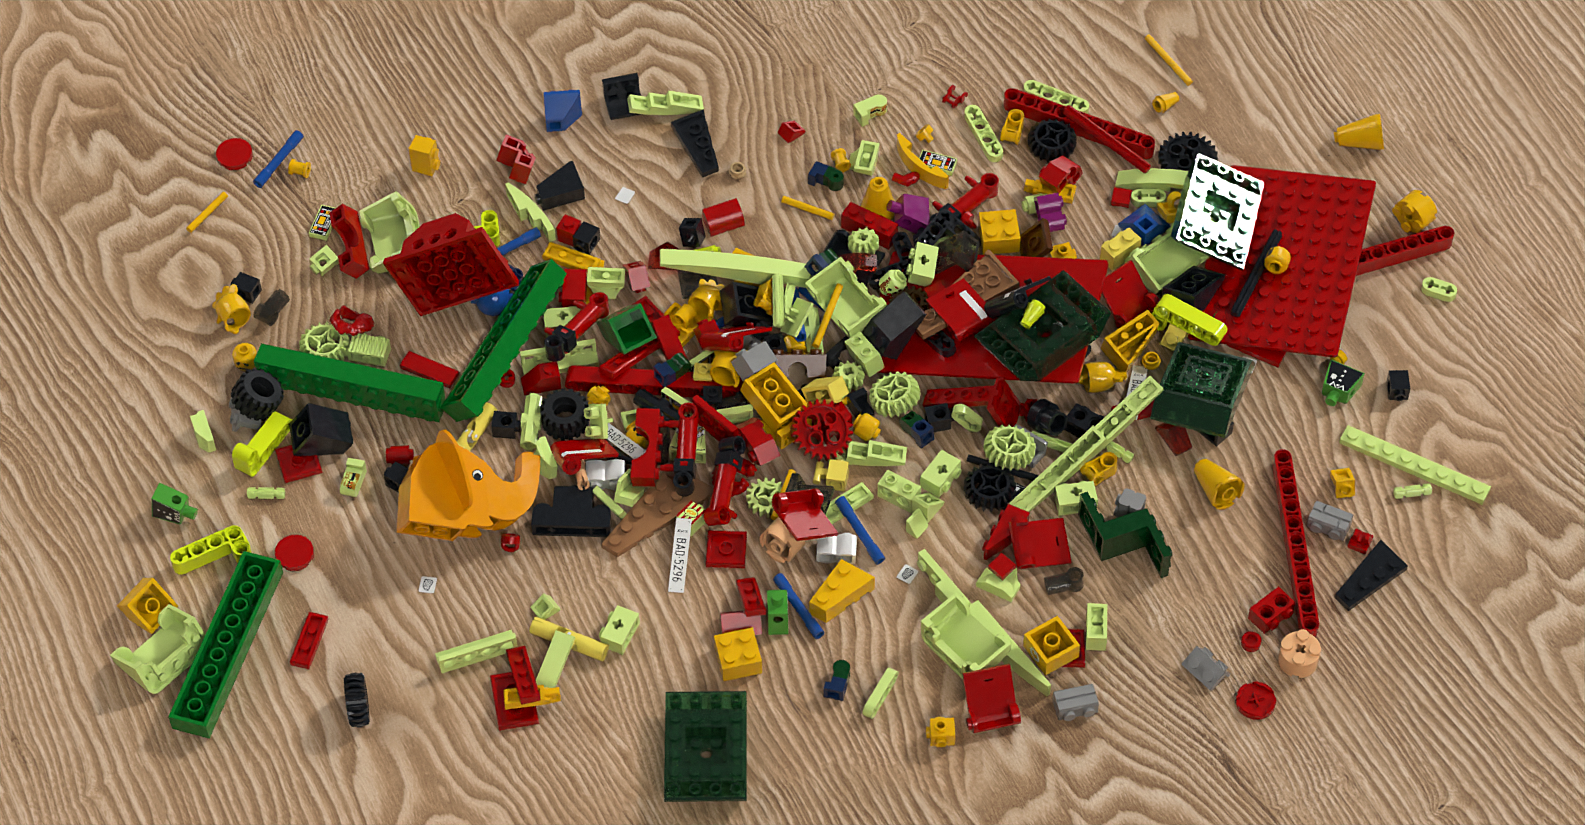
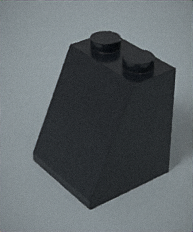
(320, 431)

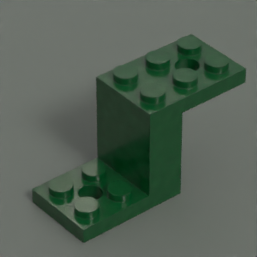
(1124, 534)

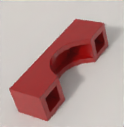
(347, 224)
(644, 468)

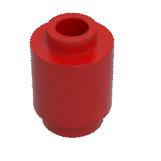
(400, 454)

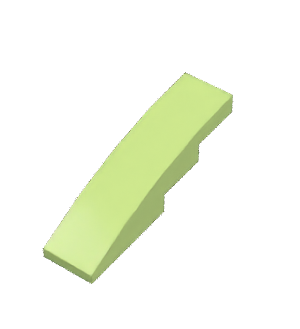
(670, 104)
(1153, 179)
(529, 210)
(873, 454)

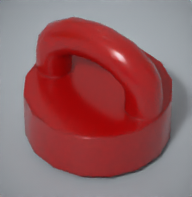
(967, 219)
(510, 538)

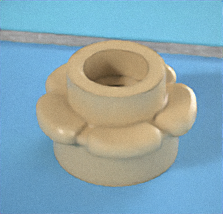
(737, 170)

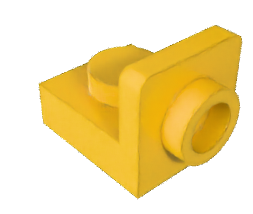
(1343, 482)

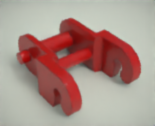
(960, 99)

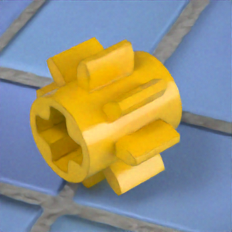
(598, 395)

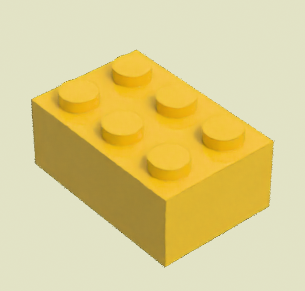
(773, 396)

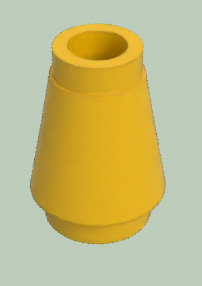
(1164, 102)

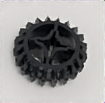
(1053, 136)
(989, 493)
(356, 699)

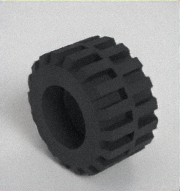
(257, 394)
(561, 402)

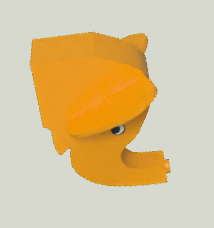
(455, 492)

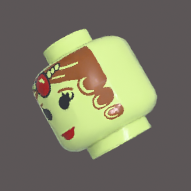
(892, 282)

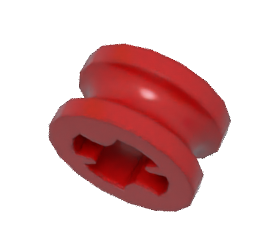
(508, 383)

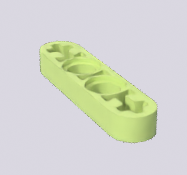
(1057, 95)
(983, 133)

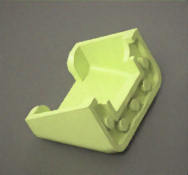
(389, 223)
(961, 638)
(163, 654)

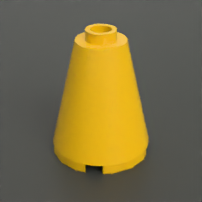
(1361, 134)
(877, 197)
(1218, 484)

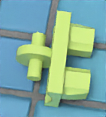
(598, 421)

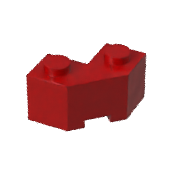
(514, 154)
(1059, 173)
(760, 445)

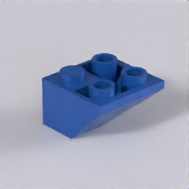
(561, 109)
(1145, 224)

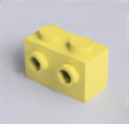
(1119, 248)
(826, 388)

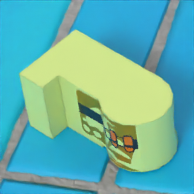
(870, 108)
(353, 477)

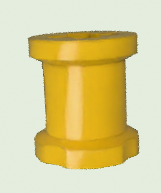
(840, 160)
(299, 168)

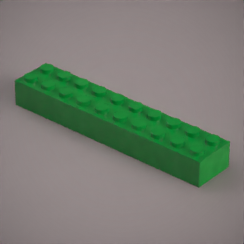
(504, 341)
(353, 383)
(226, 645)

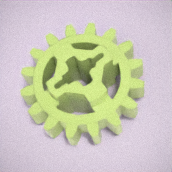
(763, 501)

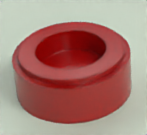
(1251, 641)

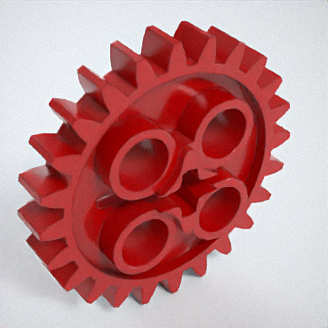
(804, 431)

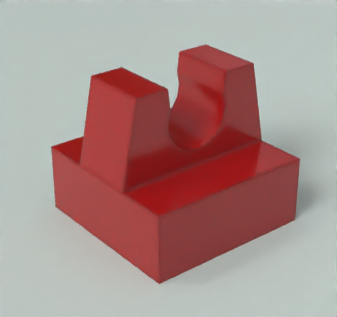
(1360, 541)

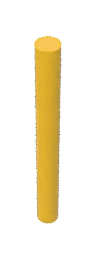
(1164, 55)
(827, 315)

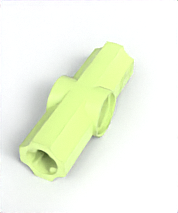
(811, 327)
(531, 421)

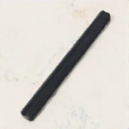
(1254, 275)

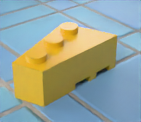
(1130, 340)
(840, 590)

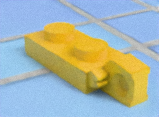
(1036, 187)
(547, 696)

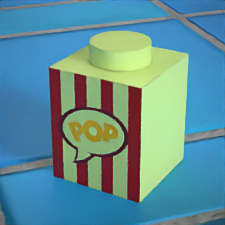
(694, 512)

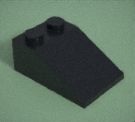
(1195, 286)
(739, 307)
(894, 326)

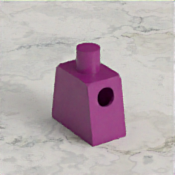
(910, 212)

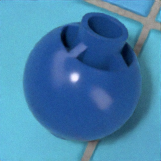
(493, 304)

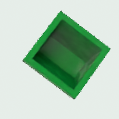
(627, 328)

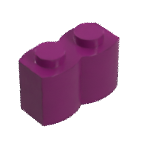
(1049, 208)

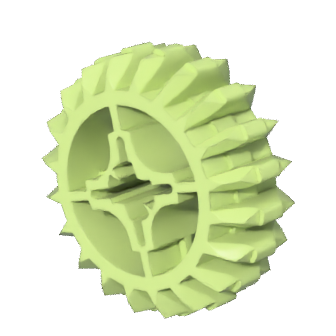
(322, 341)
(894, 394)
(1009, 447)

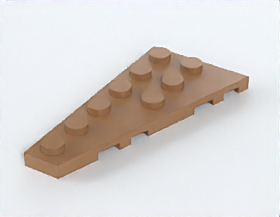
(987, 278)
(653, 511)

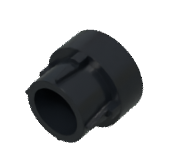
(1046, 417)

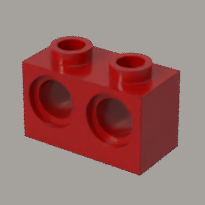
(1268, 607)

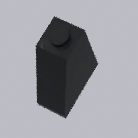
(560, 188)

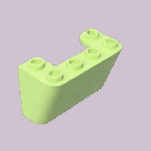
(1164, 261)
(854, 304)

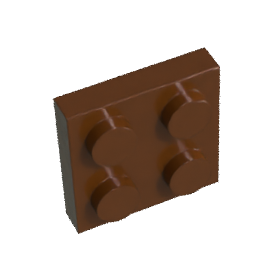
(1036, 240)

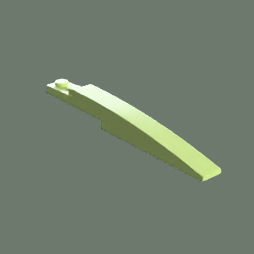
(735, 266)
(1088, 445)
(1016, 658)

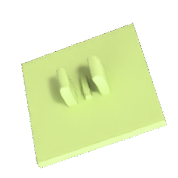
(797, 317)

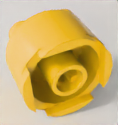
(1415, 211)

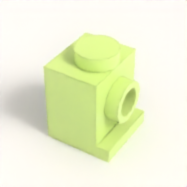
(324, 254)

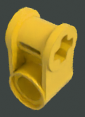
(1013, 126)
(764, 297)
(1097, 470)

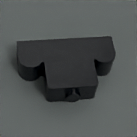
(571, 515)

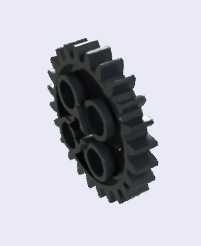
(1181, 151)

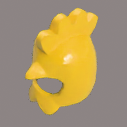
(706, 299)
(231, 305)
(722, 369)
(1101, 376)

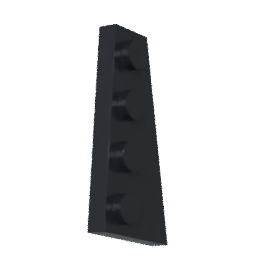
(697, 142)
(1371, 575)

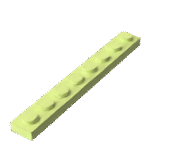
(1415, 464)

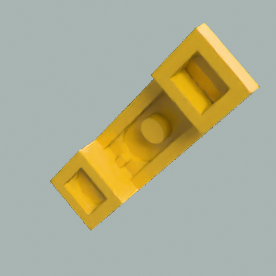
(933, 176)

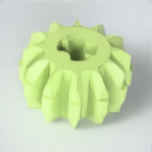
(863, 241)
(852, 374)

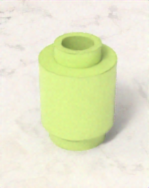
(1028, 204)

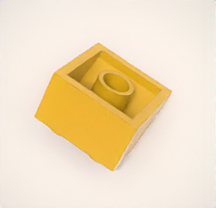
(145, 603)

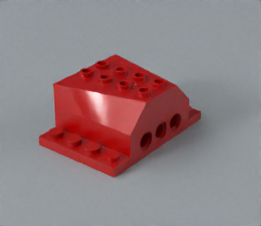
(449, 265)

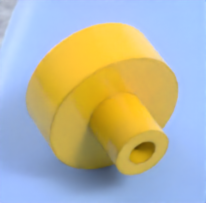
(925, 133)

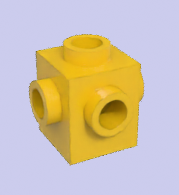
(941, 732)

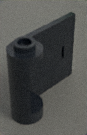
(839, 245)
(1011, 300)

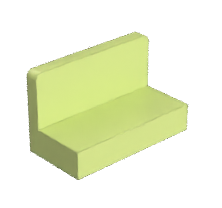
(625, 492)

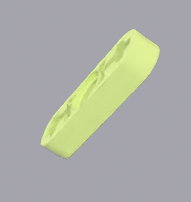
(880, 693)

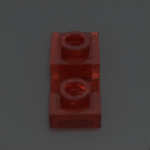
(861, 261)

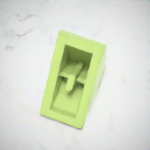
(927, 504)

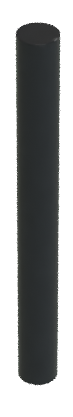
(1020, 473)

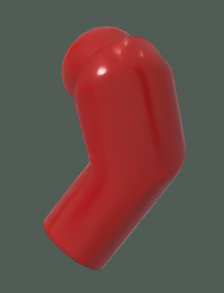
(906, 180)

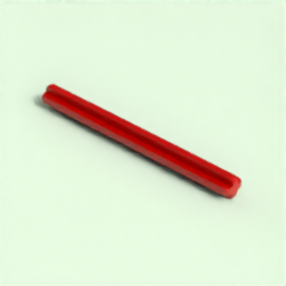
(1107, 139)

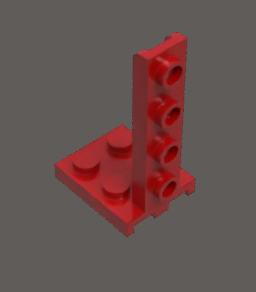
(998, 398)

